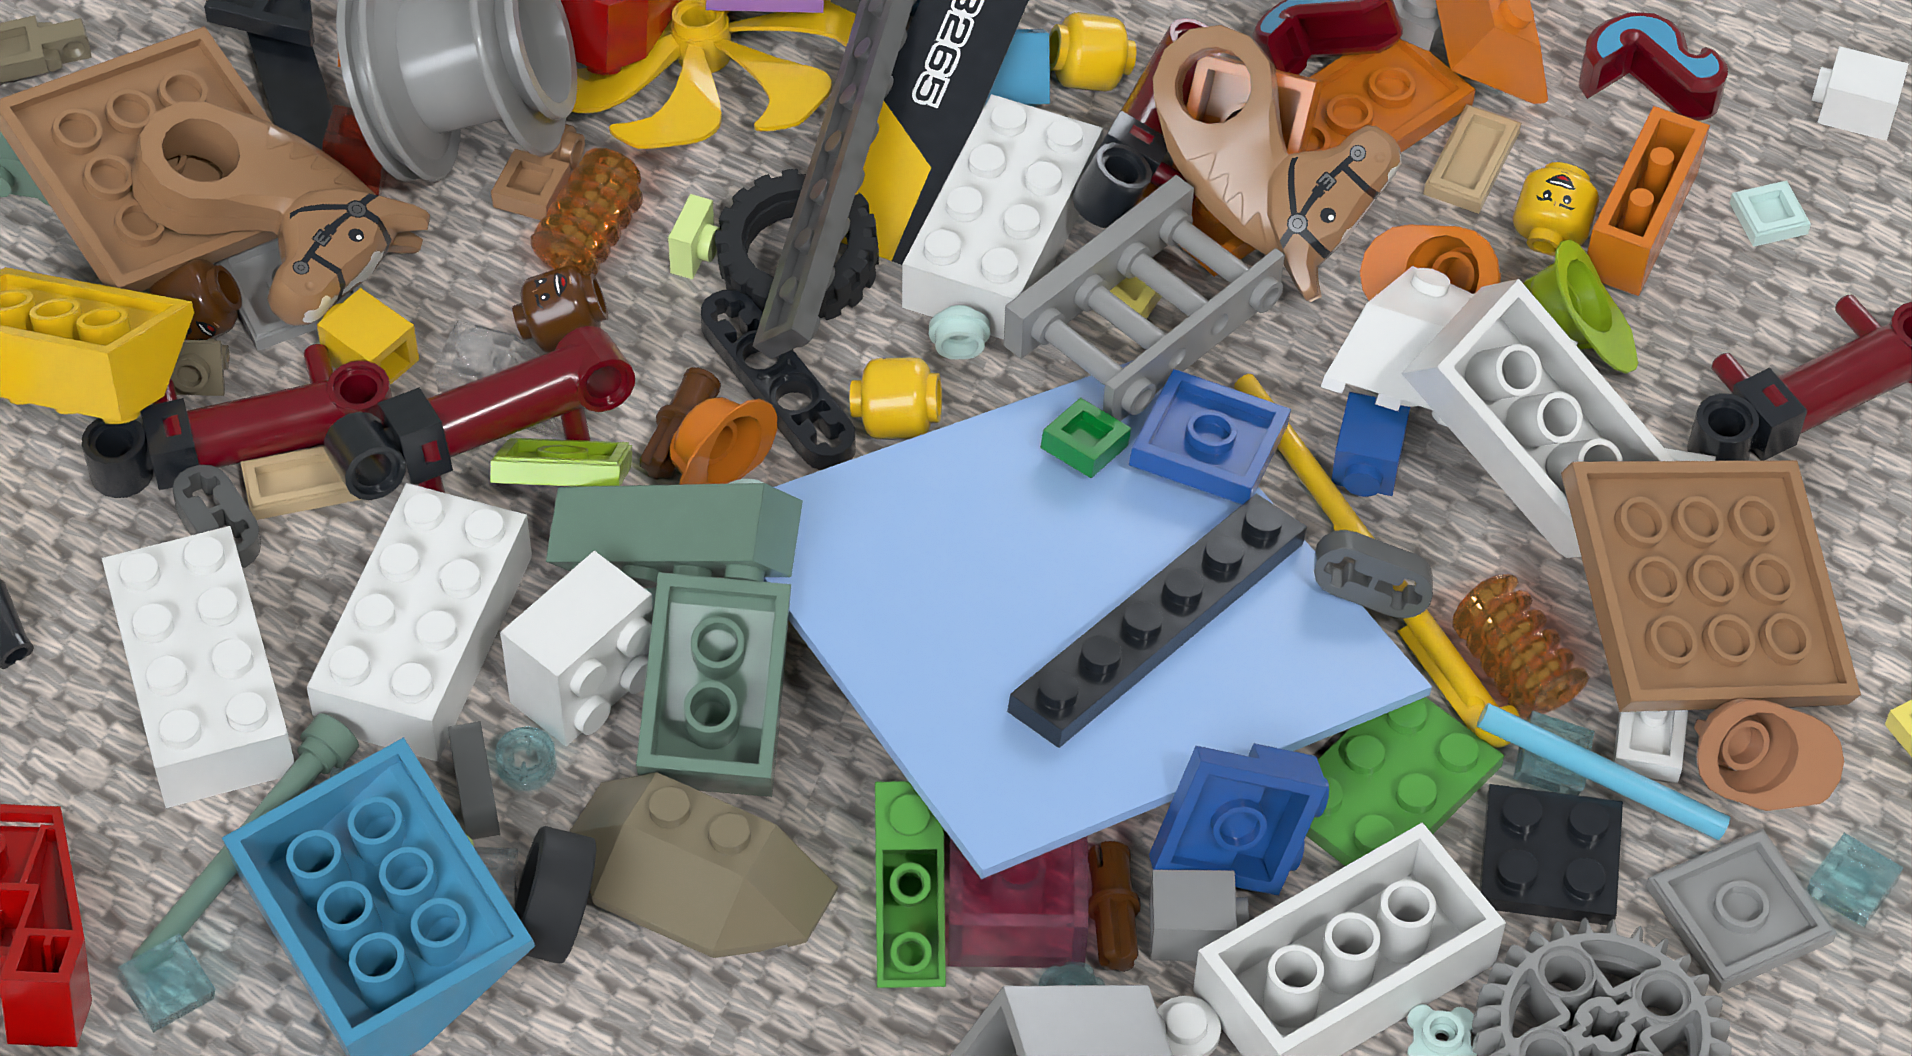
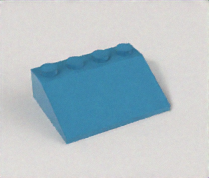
(379, 903)

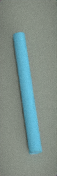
(1603, 771)

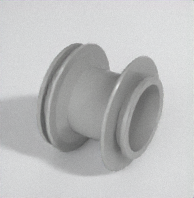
(449, 65)

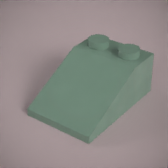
(715, 683)

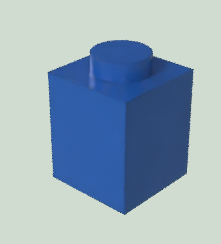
(1369, 446)

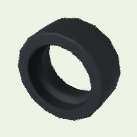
(555, 891)

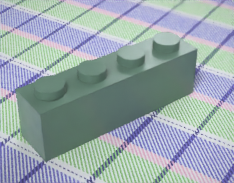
(678, 529)

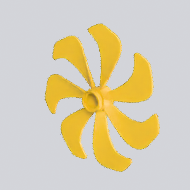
(704, 46)

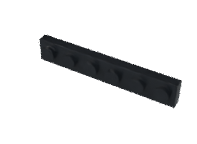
(1156, 620)

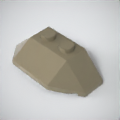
(700, 868)

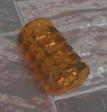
(589, 212)
(1516, 648)

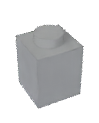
(1192, 911)

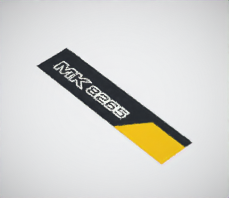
(931, 110)

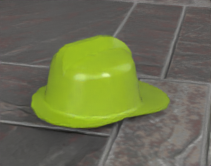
(1583, 307)

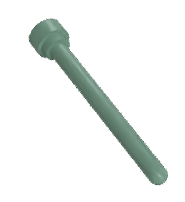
(323, 746)

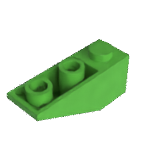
(908, 889)

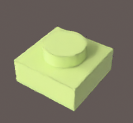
(692, 237)

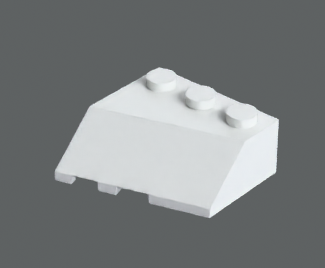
(1393, 333)

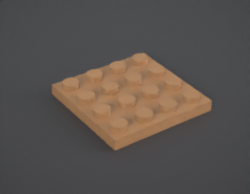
(82, 141)
(1708, 584)

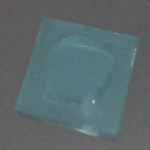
(1544, 773)
(1854, 880)
(166, 982)

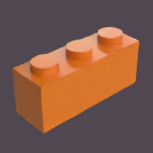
(1646, 199)

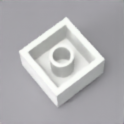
(579, 649)

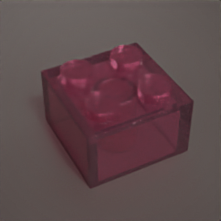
(1022, 914)

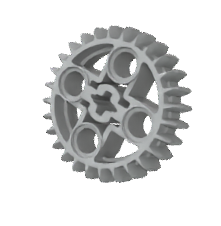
(1601, 1017)

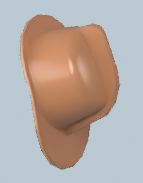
(1777, 752)

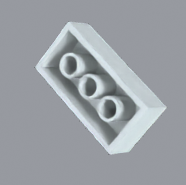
(1000, 212)
(1526, 403)
(421, 620)
(198, 666)
(1351, 952)

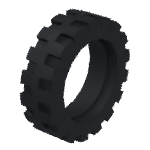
(776, 200)

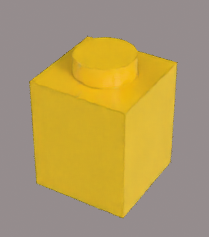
(369, 332)

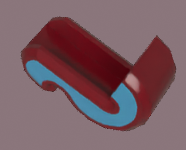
(1323, 28)
(1659, 59)

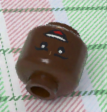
(212, 294)
(557, 305)

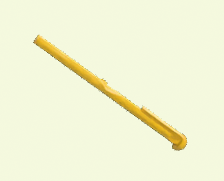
(1422, 632)

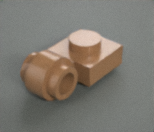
(533, 182)

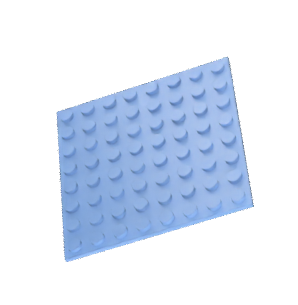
(979, 557)

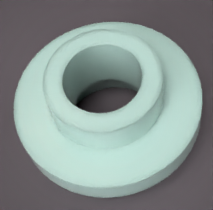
(959, 332)

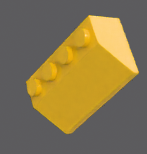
(86, 345)

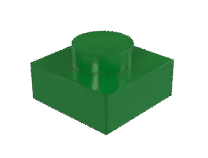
(1085, 437)

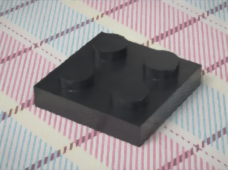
(1551, 854)

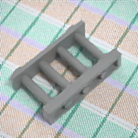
(1127, 251)

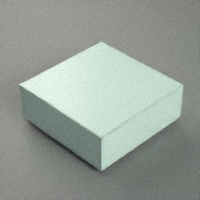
(1770, 213)

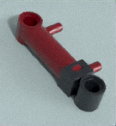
(1132, 147)
(1773, 410)
(229, 432)
(426, 432)

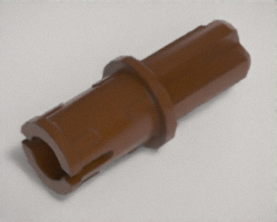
(695, 388)
(1113, 905)

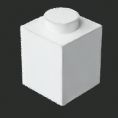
(1860, 92)

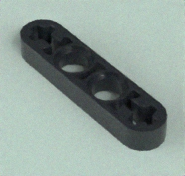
(784, 377)

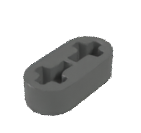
(228, 508)
(1373, 574)
(473, 780)

